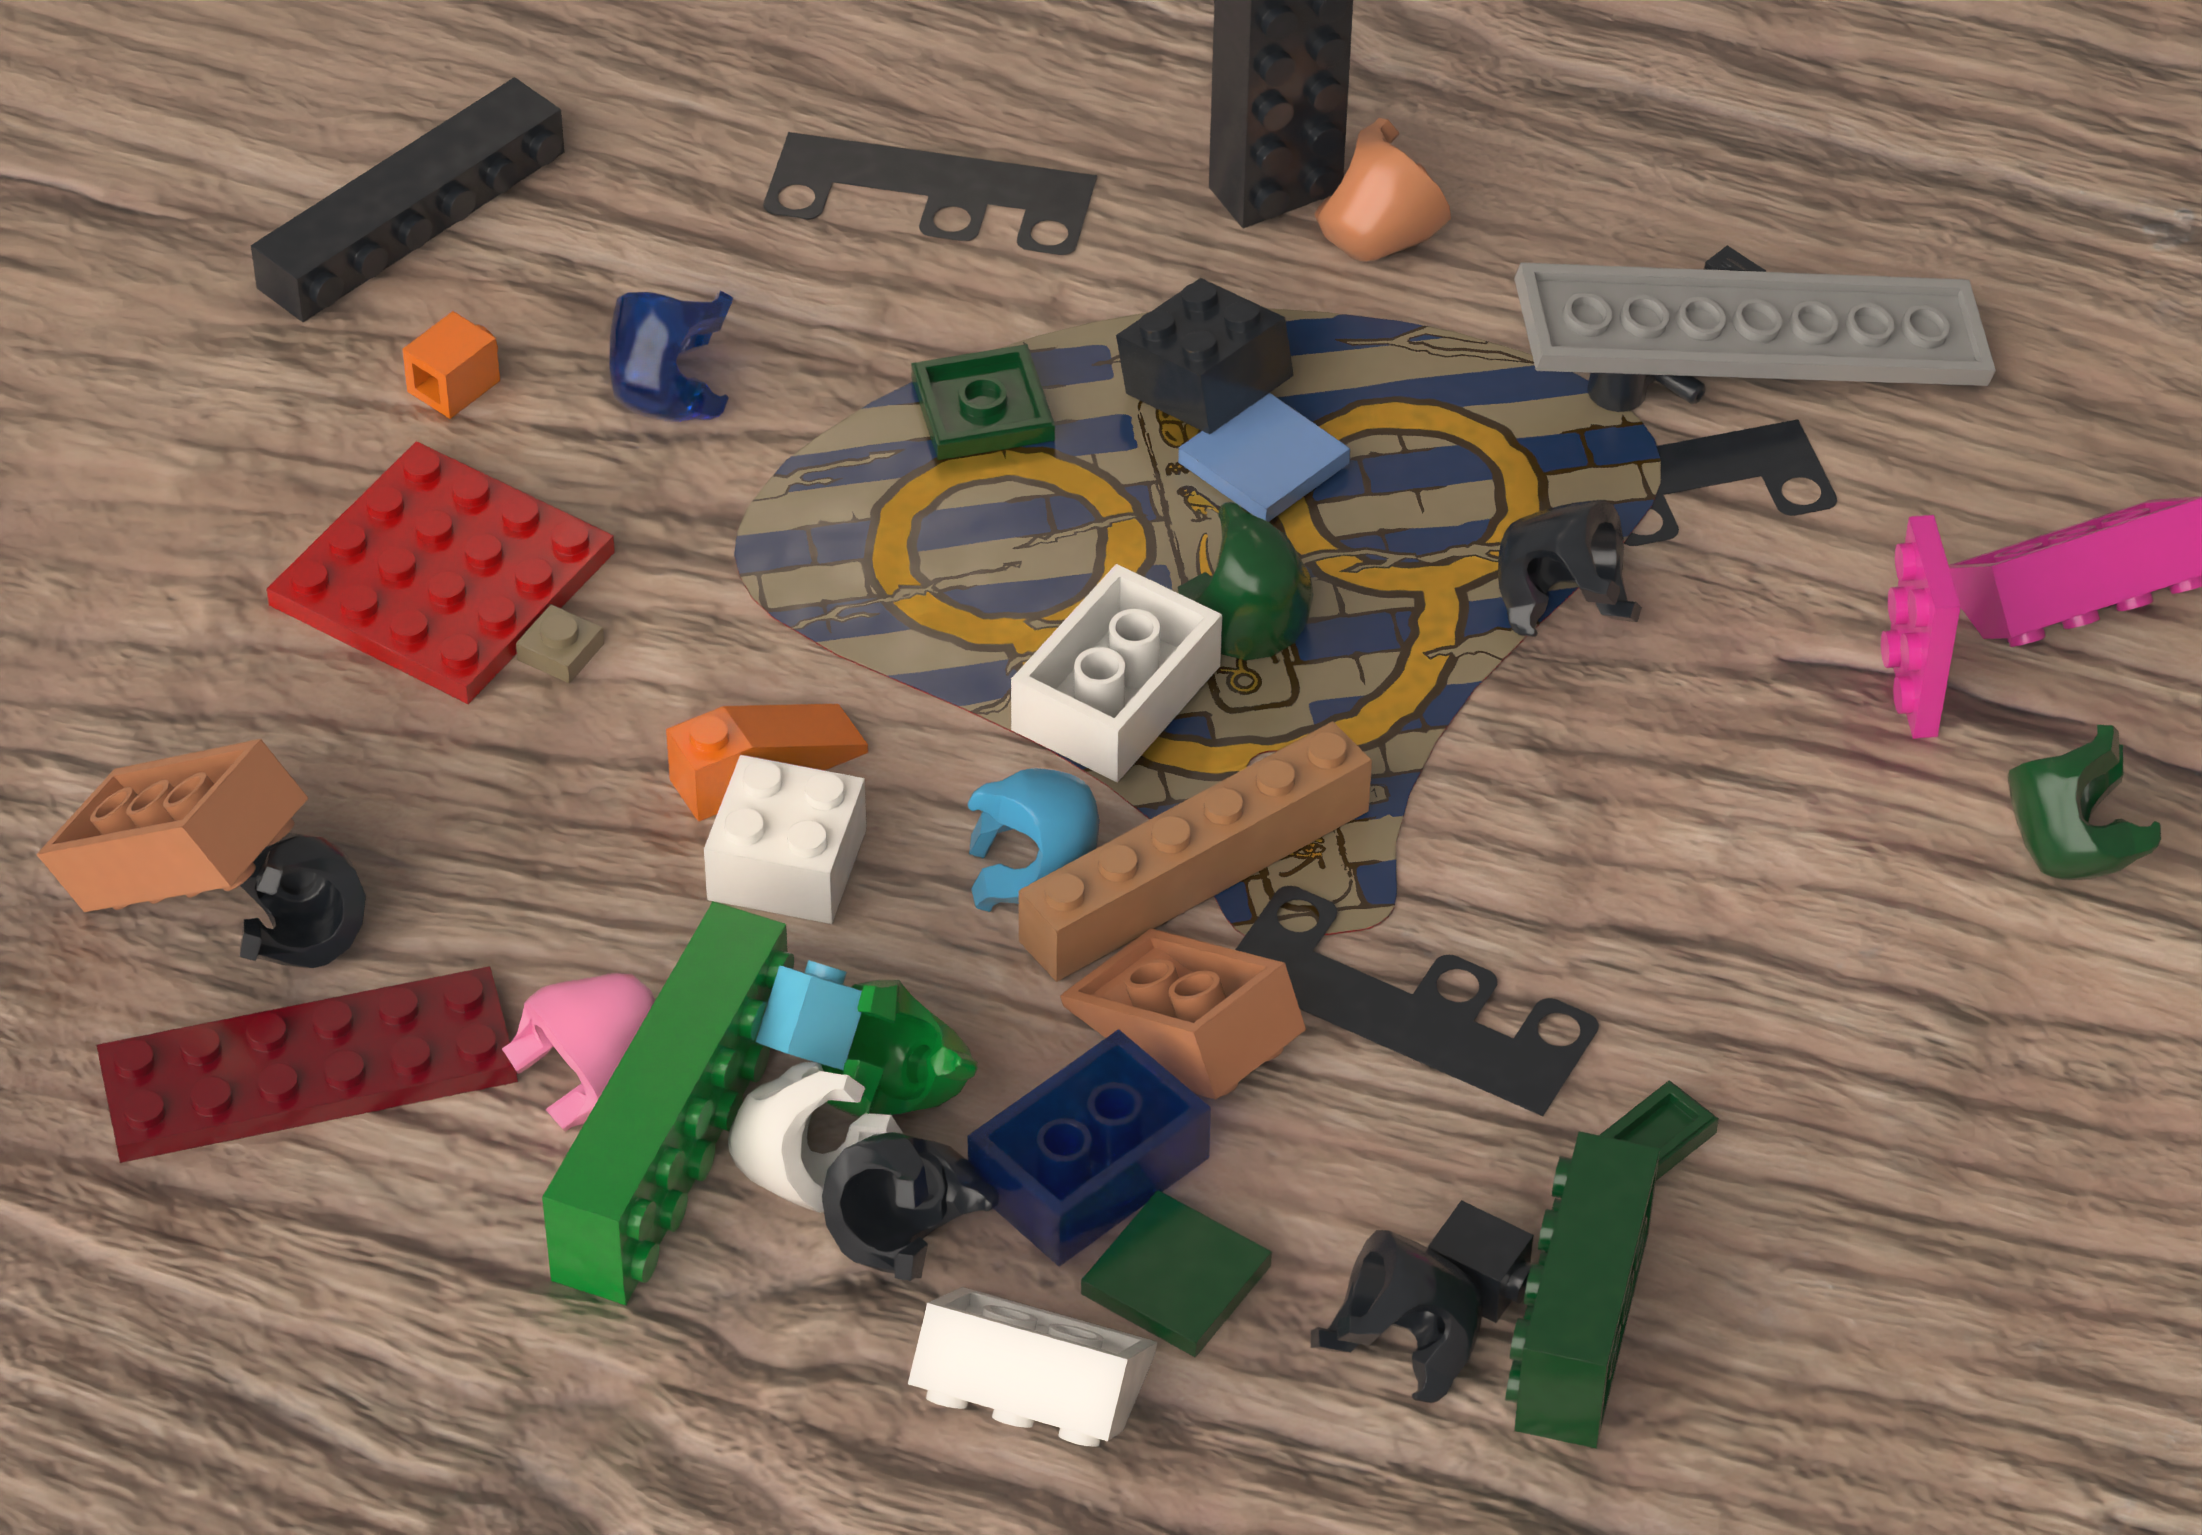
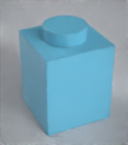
(811, 1014)

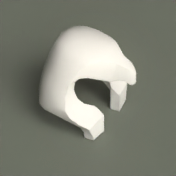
(773, 1126)

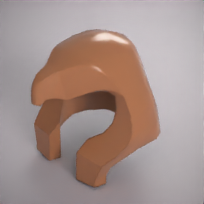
(1382, 200)

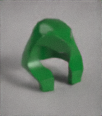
(902, 1054)

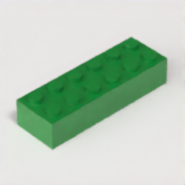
(665, 1108)

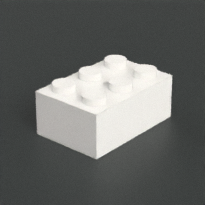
(1116, 672)

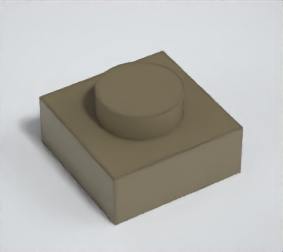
(560, 643)

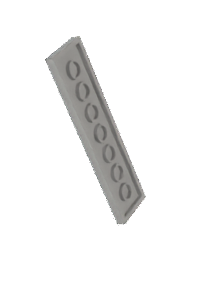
(1753, 324)

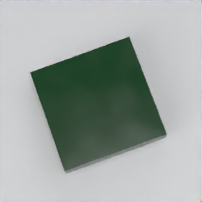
(982, 402)
(1176, 1273)

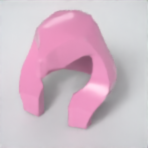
(590, 1028)

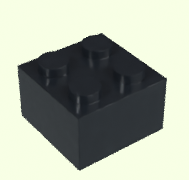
(1205, 355)

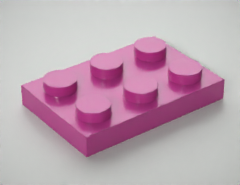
(1923, 626)

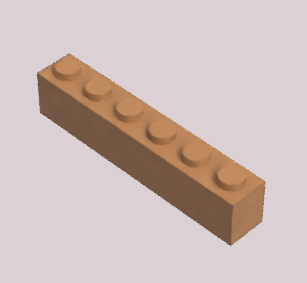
(1194, 851)

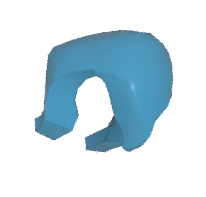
(1047, 807)

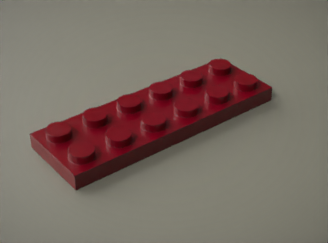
(305, 1064)

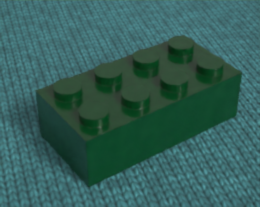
(1582, 1289)

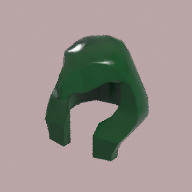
(1255, 587)
(2054, 808)

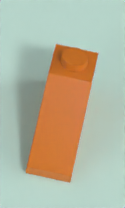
(709, 746)

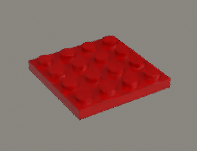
(440, 571)

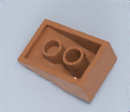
(1192, 1007)

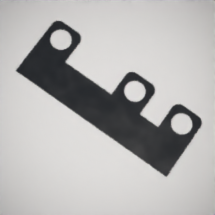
(941, 177)
(1768, 451)
(1421, 1023)

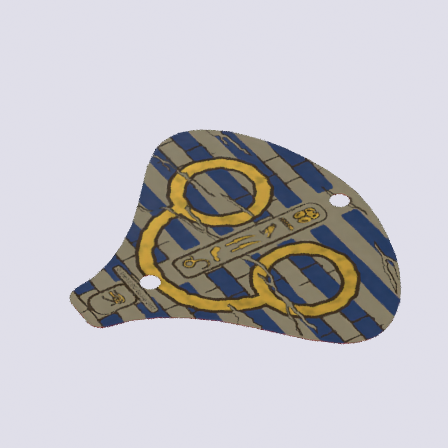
(978, 558)

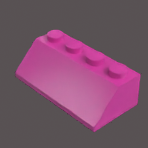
(2083, 569)

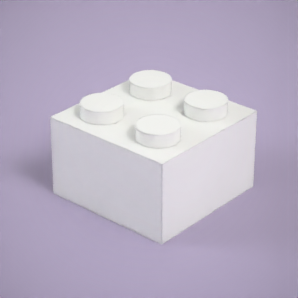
(785, 839)

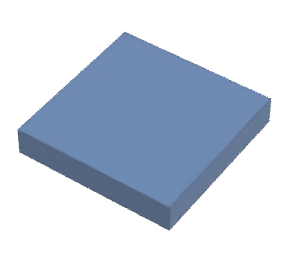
(1265, 457)

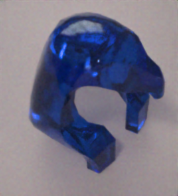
(643, 352)

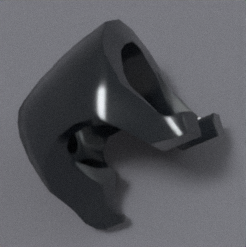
(1567, 545)
(310, 900)
(893, 1194)
(1414, 1290)

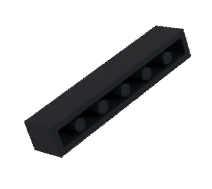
(407, 199)

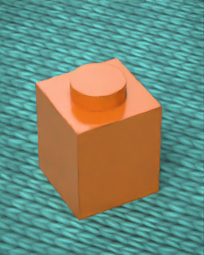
(451, 364)

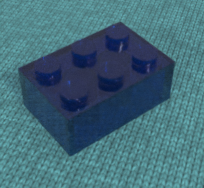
(1090, 1146)

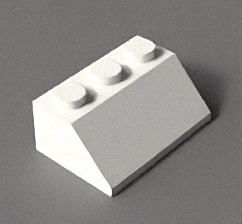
(1030, 1365)

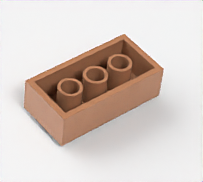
(174, 827)

